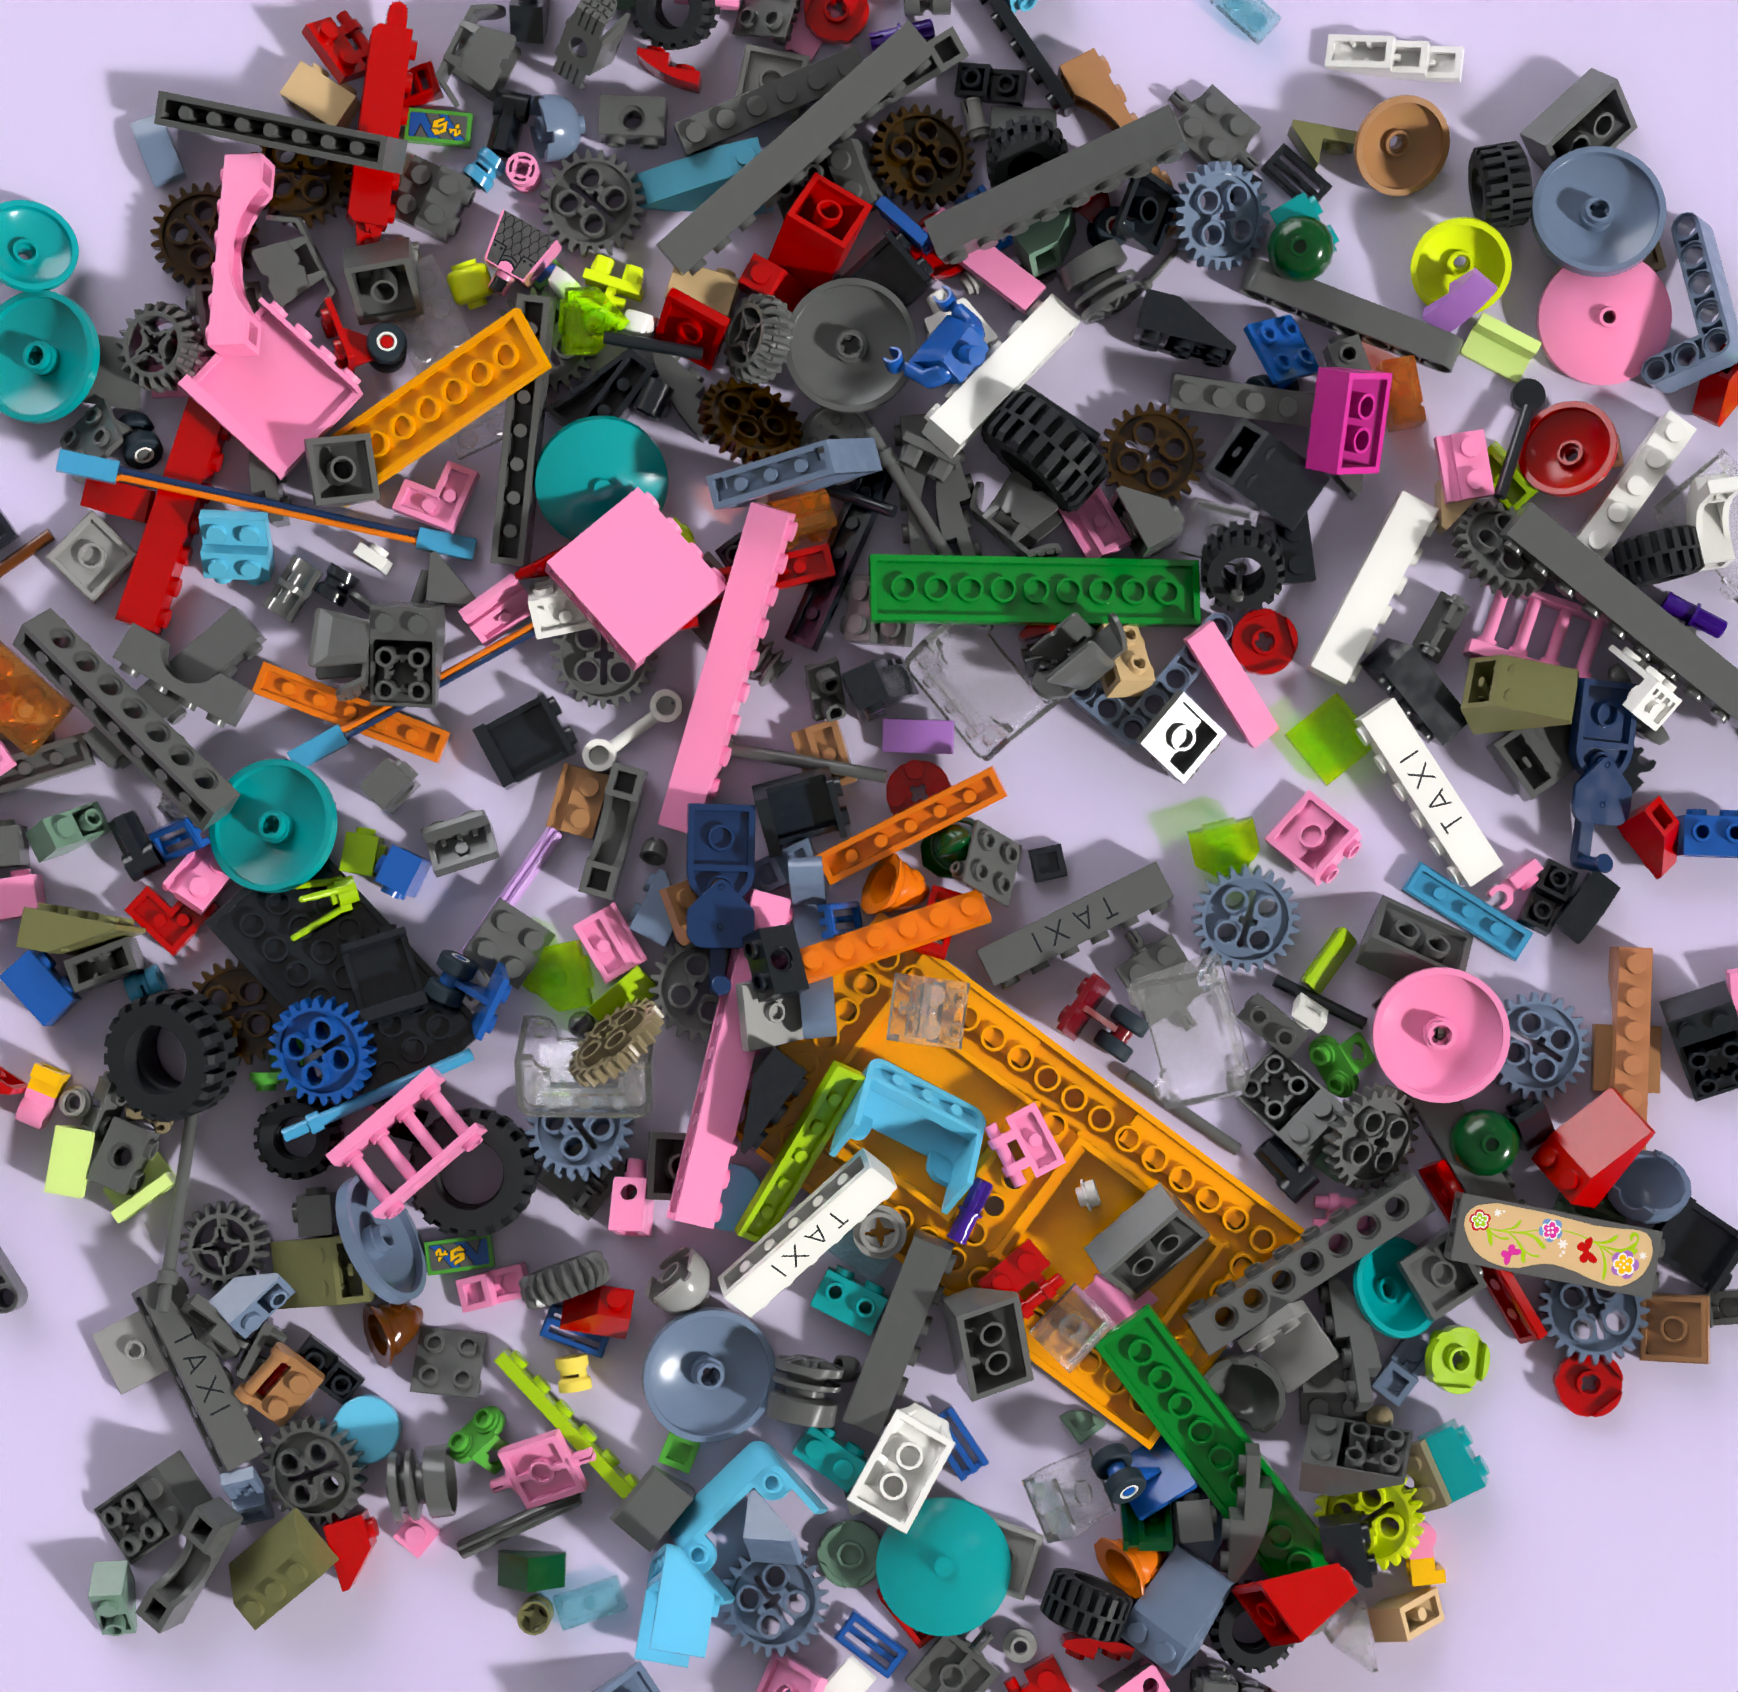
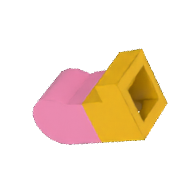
(42, 1095)
(1421, 1565)

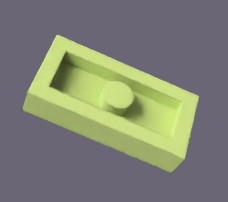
(1499, 347)
(69, 1161)
(157, 1181)

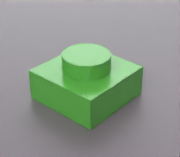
(678, 1453)

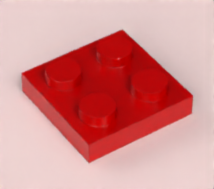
(692, 323)

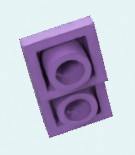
(1464, 299)
(918, 736)

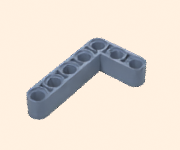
(1704, 308)
(1159, 690)
(807, 892)

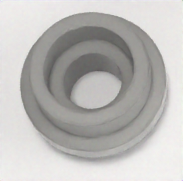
(67, 1102)
(1024, 1635)

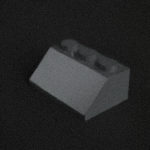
(1584, 116)
(1147, 520)
(1407, 941)
(1146, 1242)
(987, 1340)

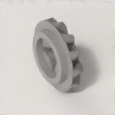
(892, 1241)

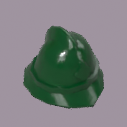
(946, 847)

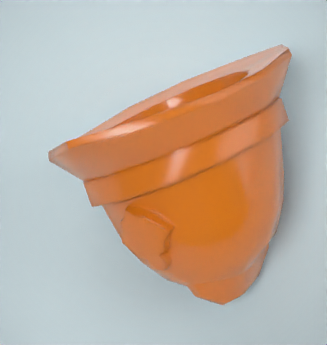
(893, 887)
(1128, 1569)

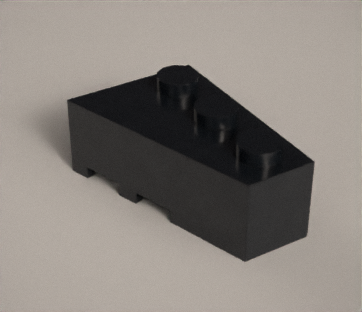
(607, 392)
(878, 686)
(1417, 689)

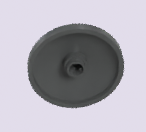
(842, 341)

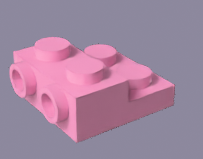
(1314, 839)

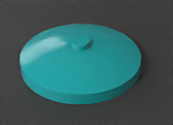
(45, 356)
(593, 468)
(276, 828)
(945, 1569)

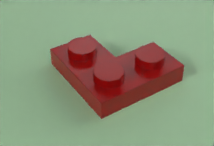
(167, 924)

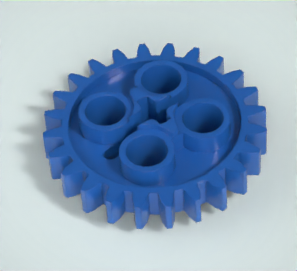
(338, 1076)

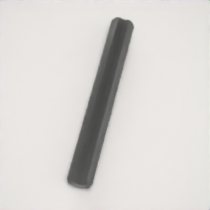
(515, 1525)

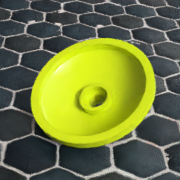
(1476, 241)

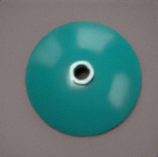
(43, 238)
(1396, 1310)

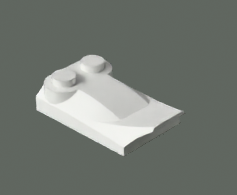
(903, 1467)

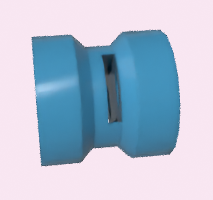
(485, 169)
(146, 983)

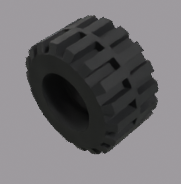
(664, 34)
(1019, 139)
(1500, 184)
(1243, 542)
(1659, 555)
(272, 1146)
(1086, 1605)
(1240, 1654)

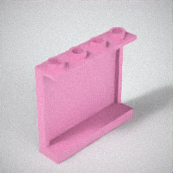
(276, 396)
(636, 577)

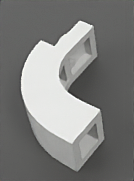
(1709, 512)

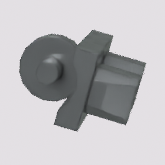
(916, 446)
(293, 589)
(825, 690)
(267, 1335)

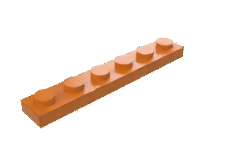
(322, 703)
(912, 824)
(894, 936)

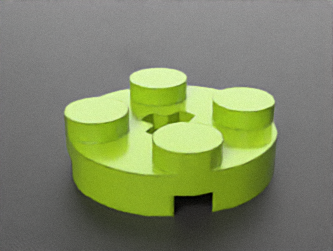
(1439, 1357)

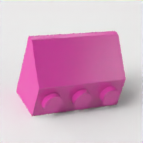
(1348, 420)

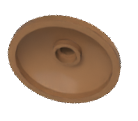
(1419, 148)

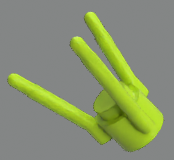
(340, 891)

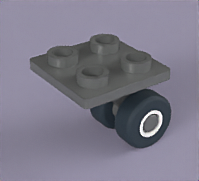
(102, 434)

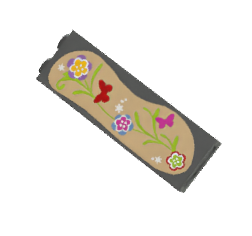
(1554, 1245)

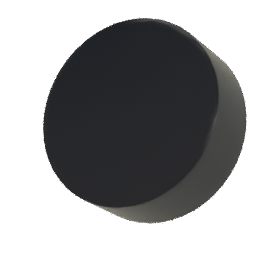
(1528, 392)

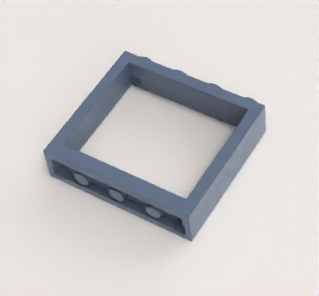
(794, 472)

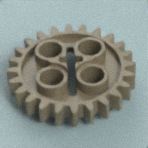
(616, 1042)

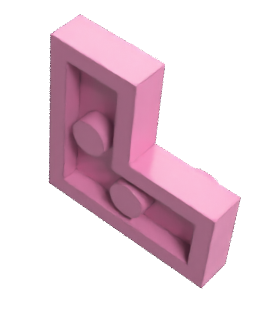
(442, 506)

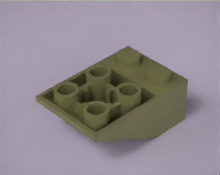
(1517, 694)
(71, 930)
(318, 1272)

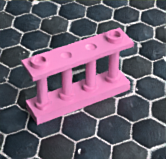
(1486, 645)
(375, 1131)

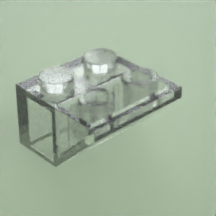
(927, 1011)

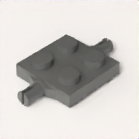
(1216, 128)
(1149, 957)
(954, 1666)

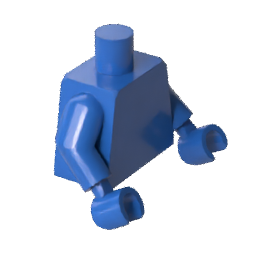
(948, 352)

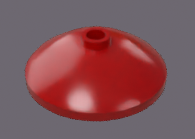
(1558, 434)

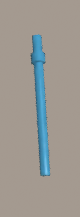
(316, 1121)

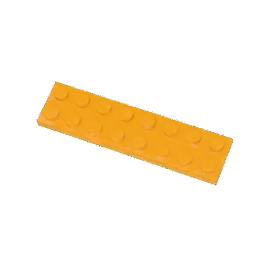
(451, 393)

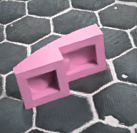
(490, 1287)

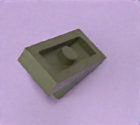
(1311, 137)

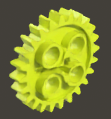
(1385, 1541)

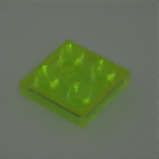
(1328, 739)

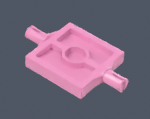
(542, 1469)

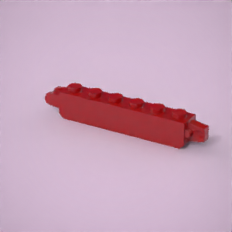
(381, 114)

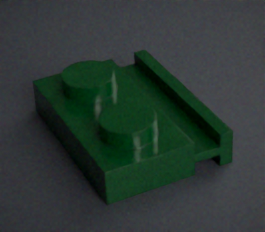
(1149, 1534)

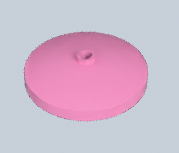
(1588, 347)
(1466, 1055)

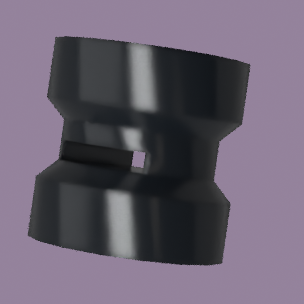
(336, 585)

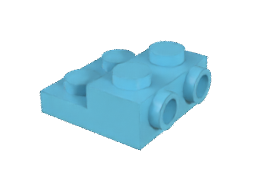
(236, 546)

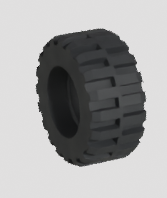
(1045, 449)
(135, 1059)
(508, 1202)

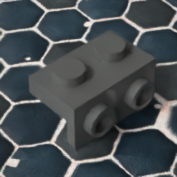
(460, 842)

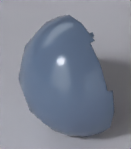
(1651, 1189)

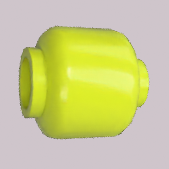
(470, 283)

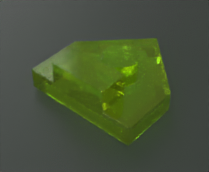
(584, 318)
(1224, 844)
(562, 977)

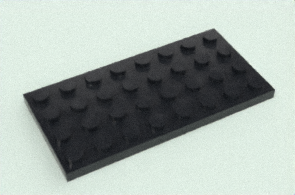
(258, 934)

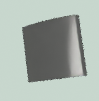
(111, 381)

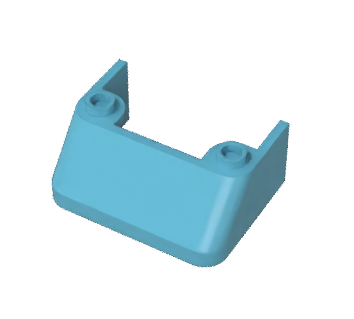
(919, 1118)
(754, 1467)
(675, 1610)

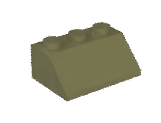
(278, 1568)

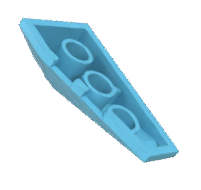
(693, 179)

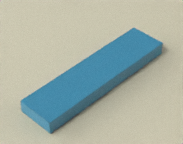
(1467, 911)

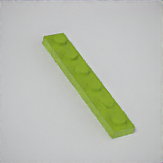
(800, 1151)
(560, 1415)

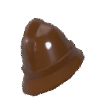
(390, 1329)

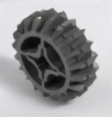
(758, 338)
(173, 348)
(196, 1249)
(564, 1280)

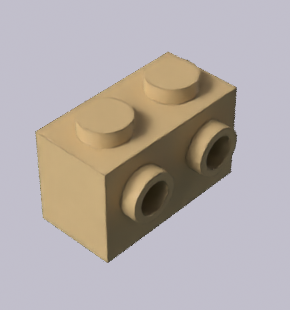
(1132, 670)

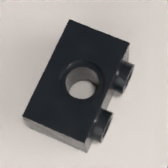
(781, 947)

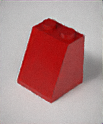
(819, 232)
(1296, 1603)

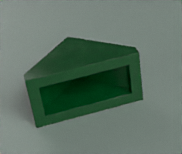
(531, 1570)

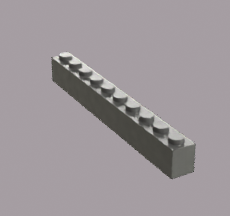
(795, 148)
(1625, 609)

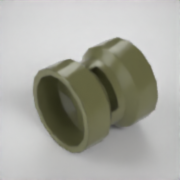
(534, 1621)

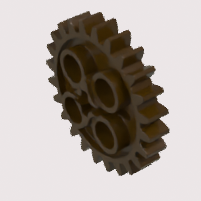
(943, 142)
(297, 200)
(183, 255)
(748, 421)
(1165, 430)
(234, 982)

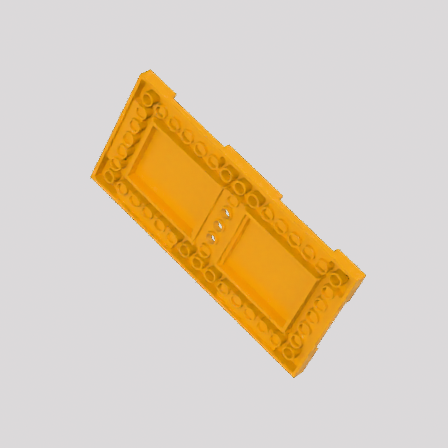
(1100, 1135)

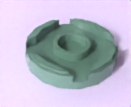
(849, 1553)

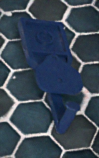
(1600, 752)
(724, 849)

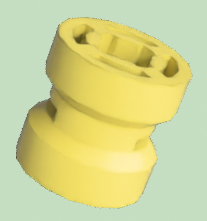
(573, 1365)

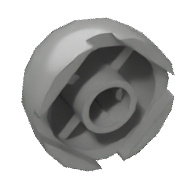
(682, 1283)

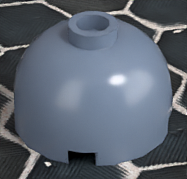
(556, 127)

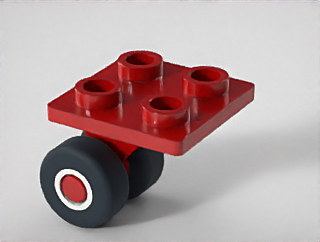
(382, 348)

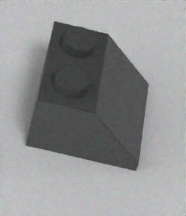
(383, 281)

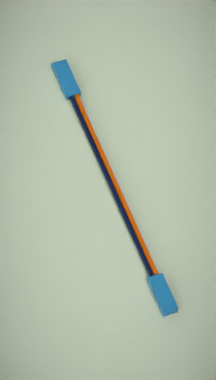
(107, 471)
(335, 739)

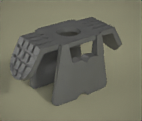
(588, 26)
(483, 55)
(292, 265)
(1022, 518)
(339, 647)
(1084, 663)

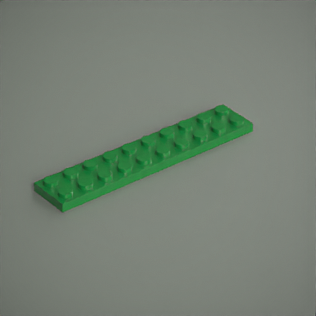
(1032, 590)
(1205, 1434)

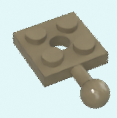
(1420, 1467)

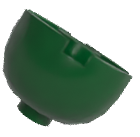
(1300, 248)
(1484, 1142)

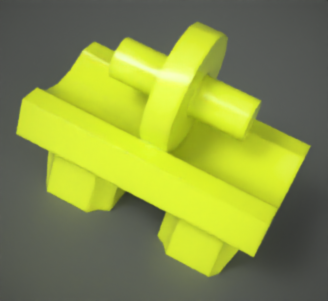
(629, 286)

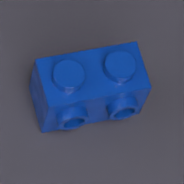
(1708, 835)
(401, 872)
(41, 987)

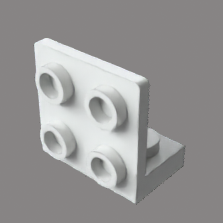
(553, 611)
(1654, 697)

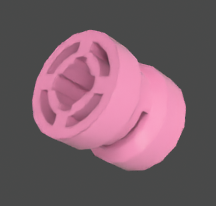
(528, 178)

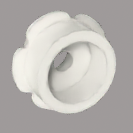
(1088, 1194)

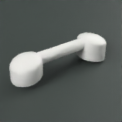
(640, 323)
(601, 754)

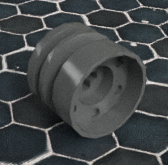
(1098, 277)
(804, 1392)
(416, 1483)

